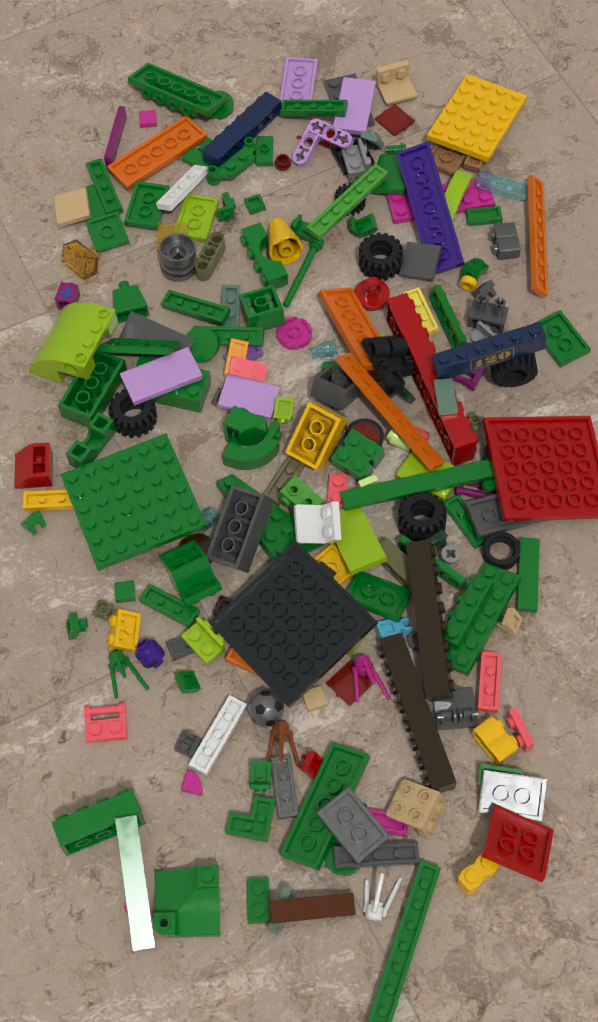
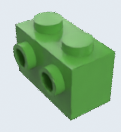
(298, 493)

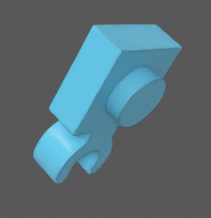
(389, 628)

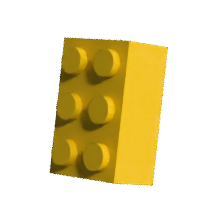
(316, 435)

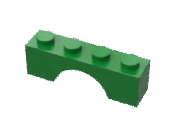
(271, 271)

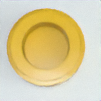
(468, 283)

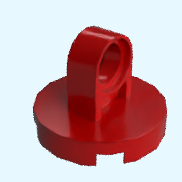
(372, 293)

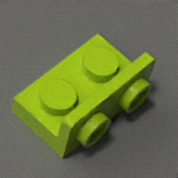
(204, 641)

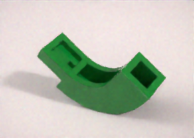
(254, 456)

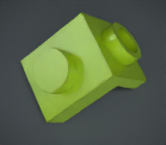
(283, 409)

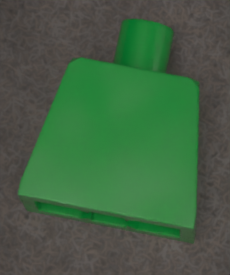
(128, 299)

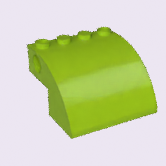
(73, 341)

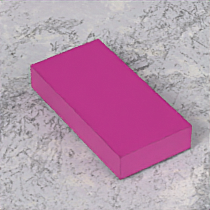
(390, 826)

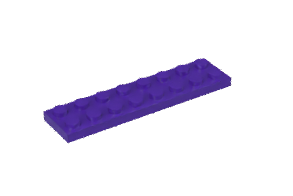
(430, 204)

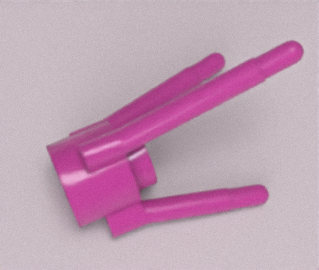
(365, 667)

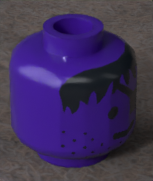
(149, 653)

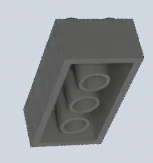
(240, 528)

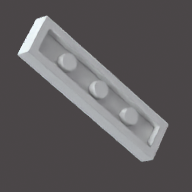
(182, 187)
(218, 735)

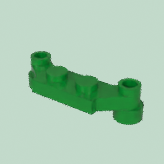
(234, 165)

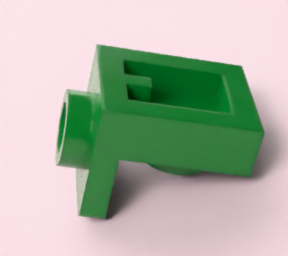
(299, 228)

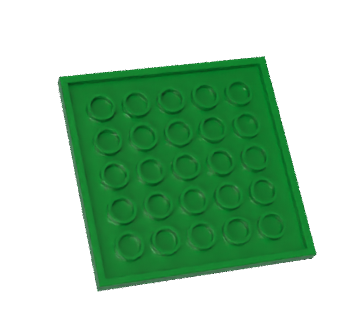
(133, 501)

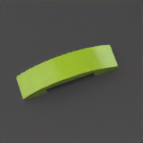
(456, 189)

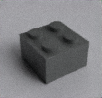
(334, 388)

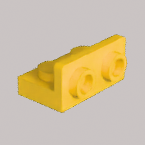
(123, 631)

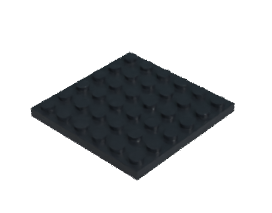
(293, 623)

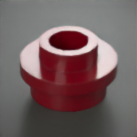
(282, 162)

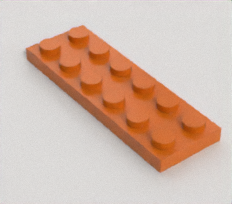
(156, 152)
(350, 321)

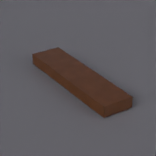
(311, 908)

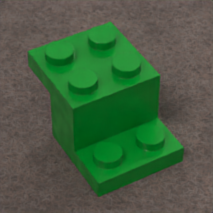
(190, 573)

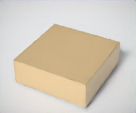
(315, 699)

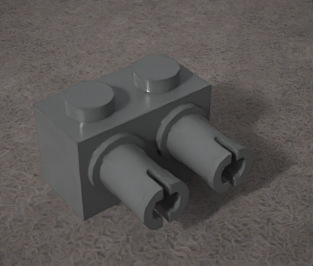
(491, 314)

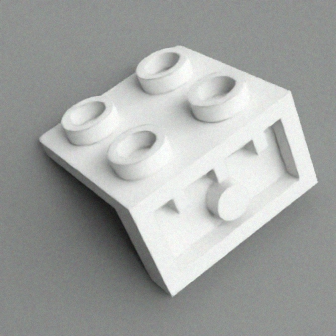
(317, 523)

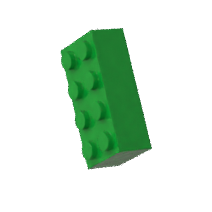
(88, 397)
(187, 397)
(95, 823)

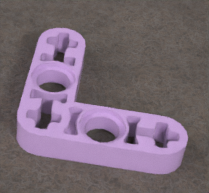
(316, 135)

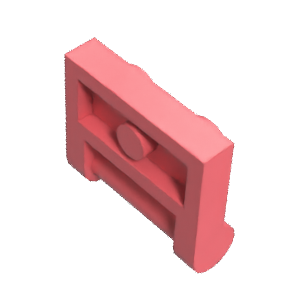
(105, 729)

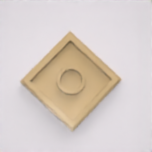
(72, 207)

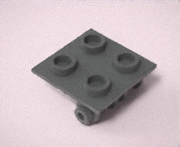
(457, 711)

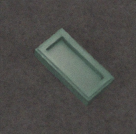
(445, 396)

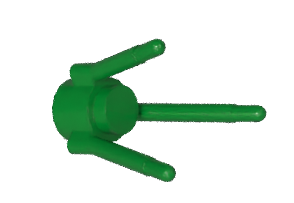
(118, 663)

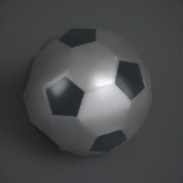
(265, 708)

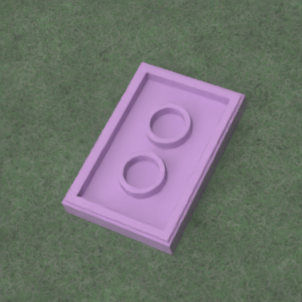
(249, 394)

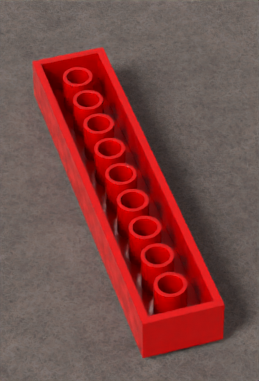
(454, 428)

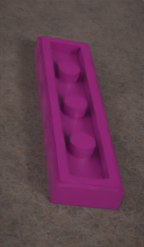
(115, 136)

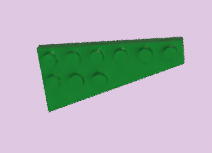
(280, 526)

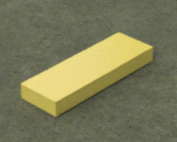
(423, 309)

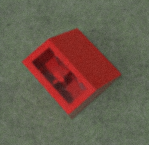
(34, 466)

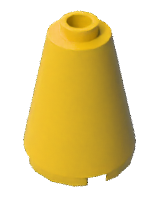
(283, 242)

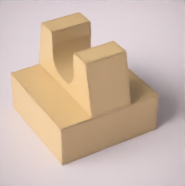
(511, 621)

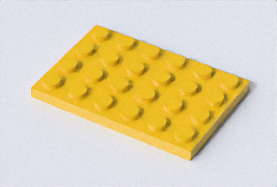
(476, 118)

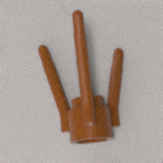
(281, 734)

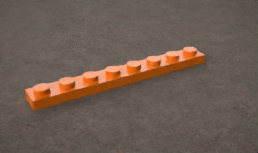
(537, 236)
(390, 411)

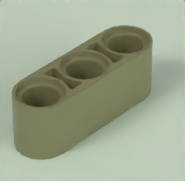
(210, 256)
(396, 562)

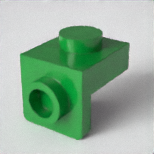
(227, 212)
(363, 226)
(474, 268)
(260, 775)

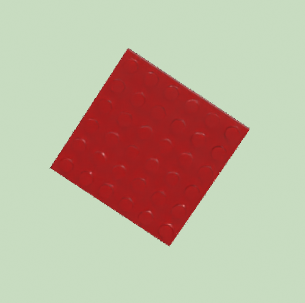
(544, 467)

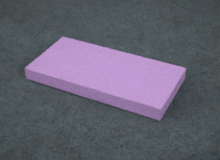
(298, 79)
(360, 99)
(161, 376)

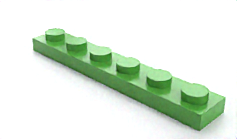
(347, 202)

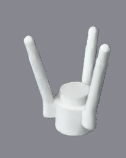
(375, 910)

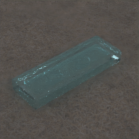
(501, 185)

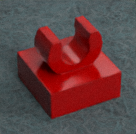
(311, 764)

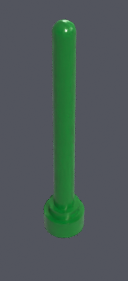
(315, 246)

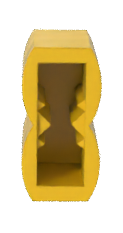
(494, 740)
(473, 875)

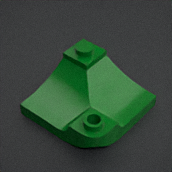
(188, 902)

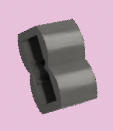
(505, 240)

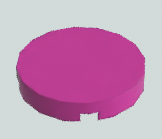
(294, 334)

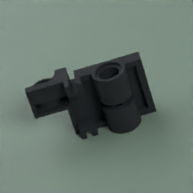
(391, 359)

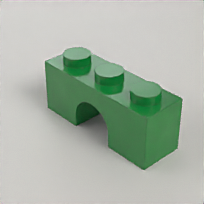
(99, 434)

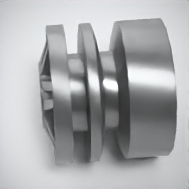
(177, 256)

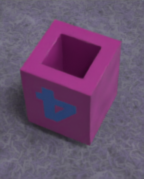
(67, 294)

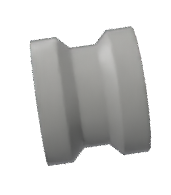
(451, 561)

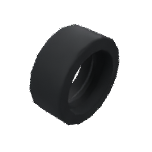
(507, 539)

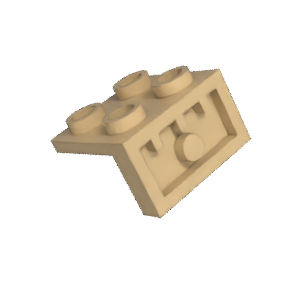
(395, 83)

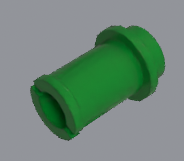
(396, 148)

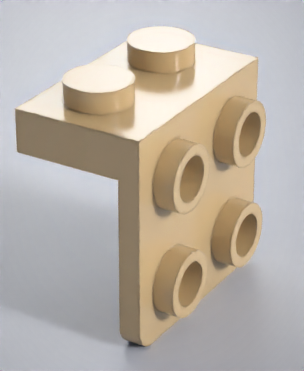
(417, 807)

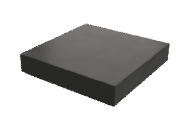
(420, 261)

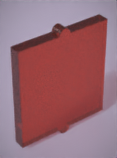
(394, 120)
(343, 684)

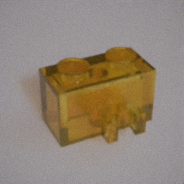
(80, 259)

